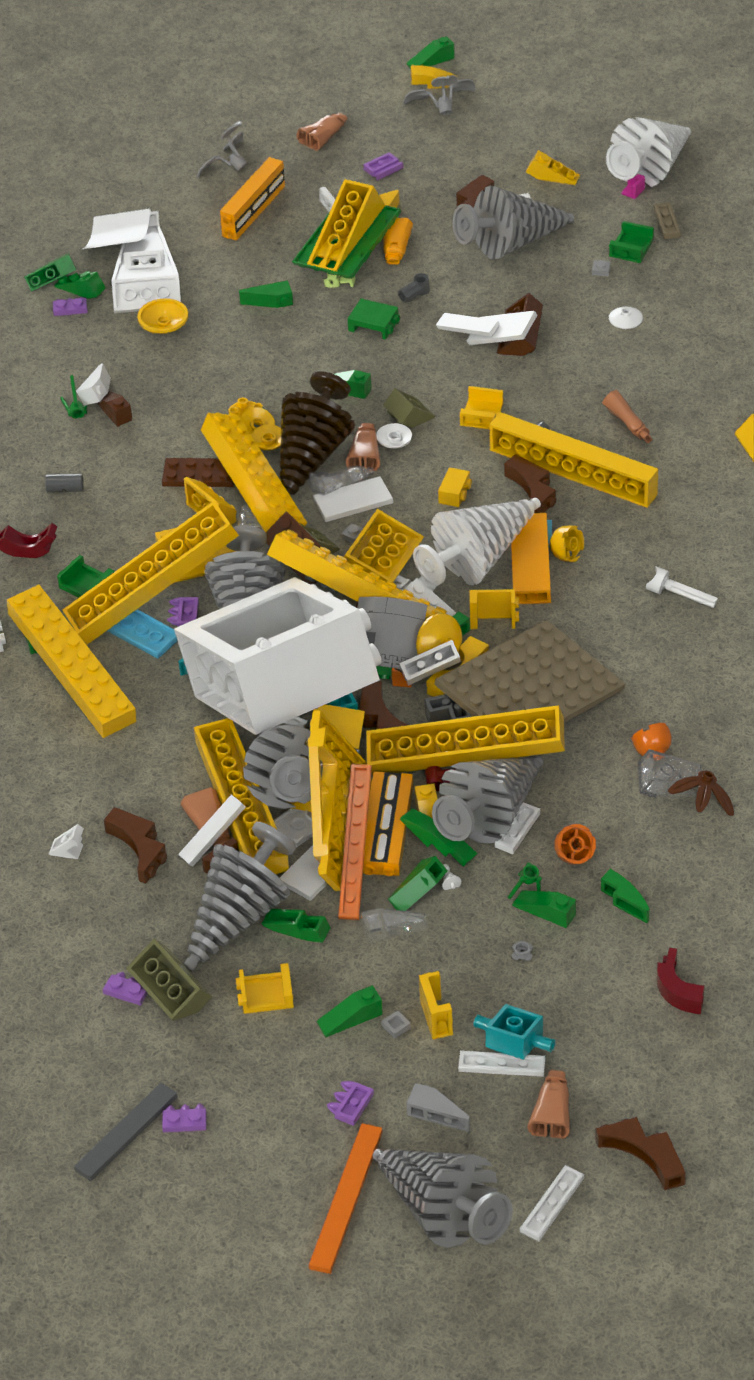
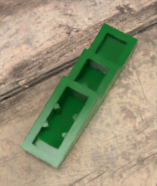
(427, 832)

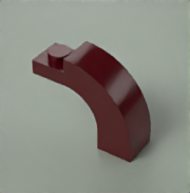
(25, 545)
(675, 991)

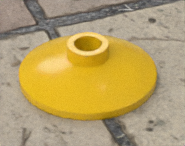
(256, 416)
(267, 437)

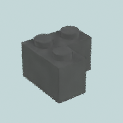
(443, 708)

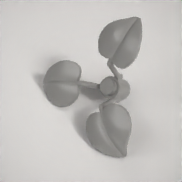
(444, 104)
(235, 159)

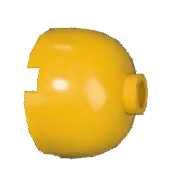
(567, 539)

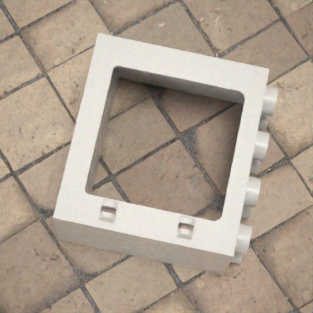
(278, 654)

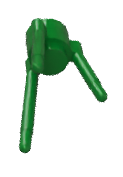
(76, 409)
(529, 875)

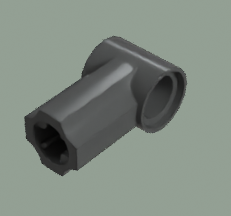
(419, 286)

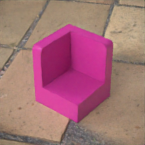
(635, 186)

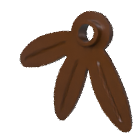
(706, 783)

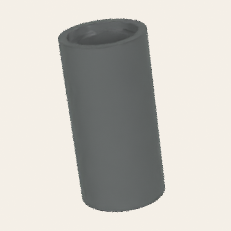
(59, 482)

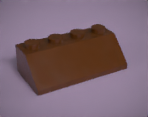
(526, 345)

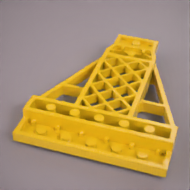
(329, 795)

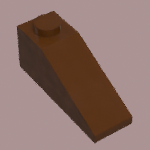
(116, 408)

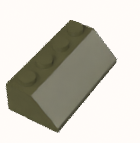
(168, 981)

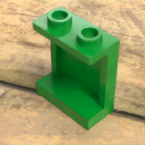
(632, 242)
(374, 317)
(80, 578)

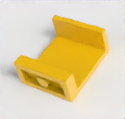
(481, 407)
(493, 604)

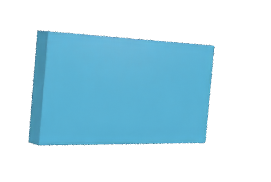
(145, 633)

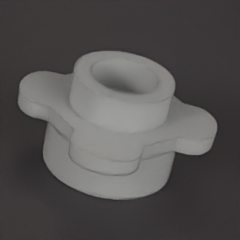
(522, 946)

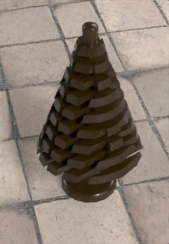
(312, 428)

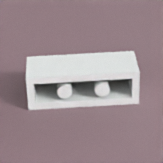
(430, 662)

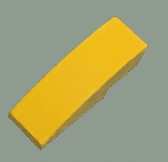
(424, 75)

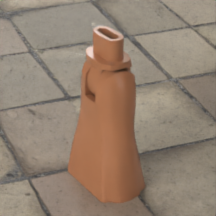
(320, 132)
(621, 409)
(364, 448)
(201, 807)
(551, 1108)

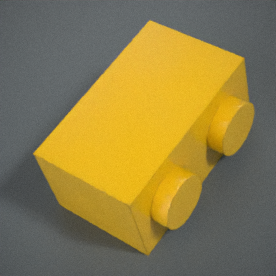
(454, 487)

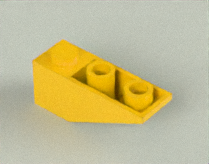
(548, 169)

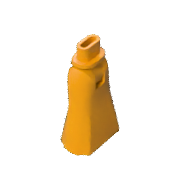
(396, 240)

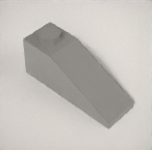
(433, 1106)

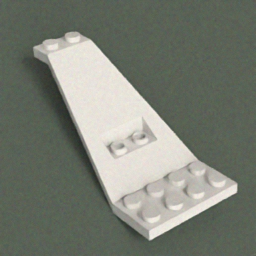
(144, 282)

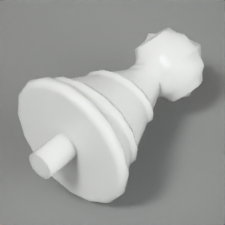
(450, 880)

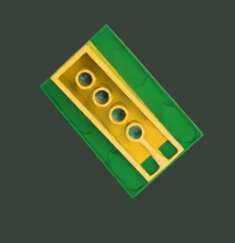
(348, 231)

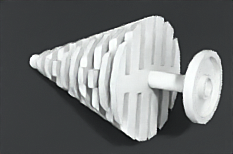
(645, 149)
(471, 540)

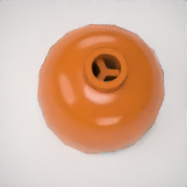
(656, 738)
(575, 844)

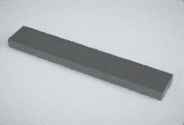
(125, 1131)

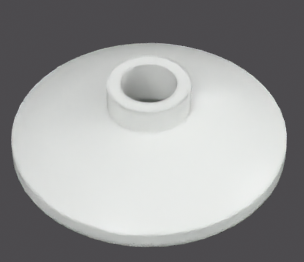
(625, 317)
(394, 435)

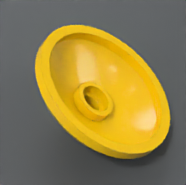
(162, 316)
(437, 631)

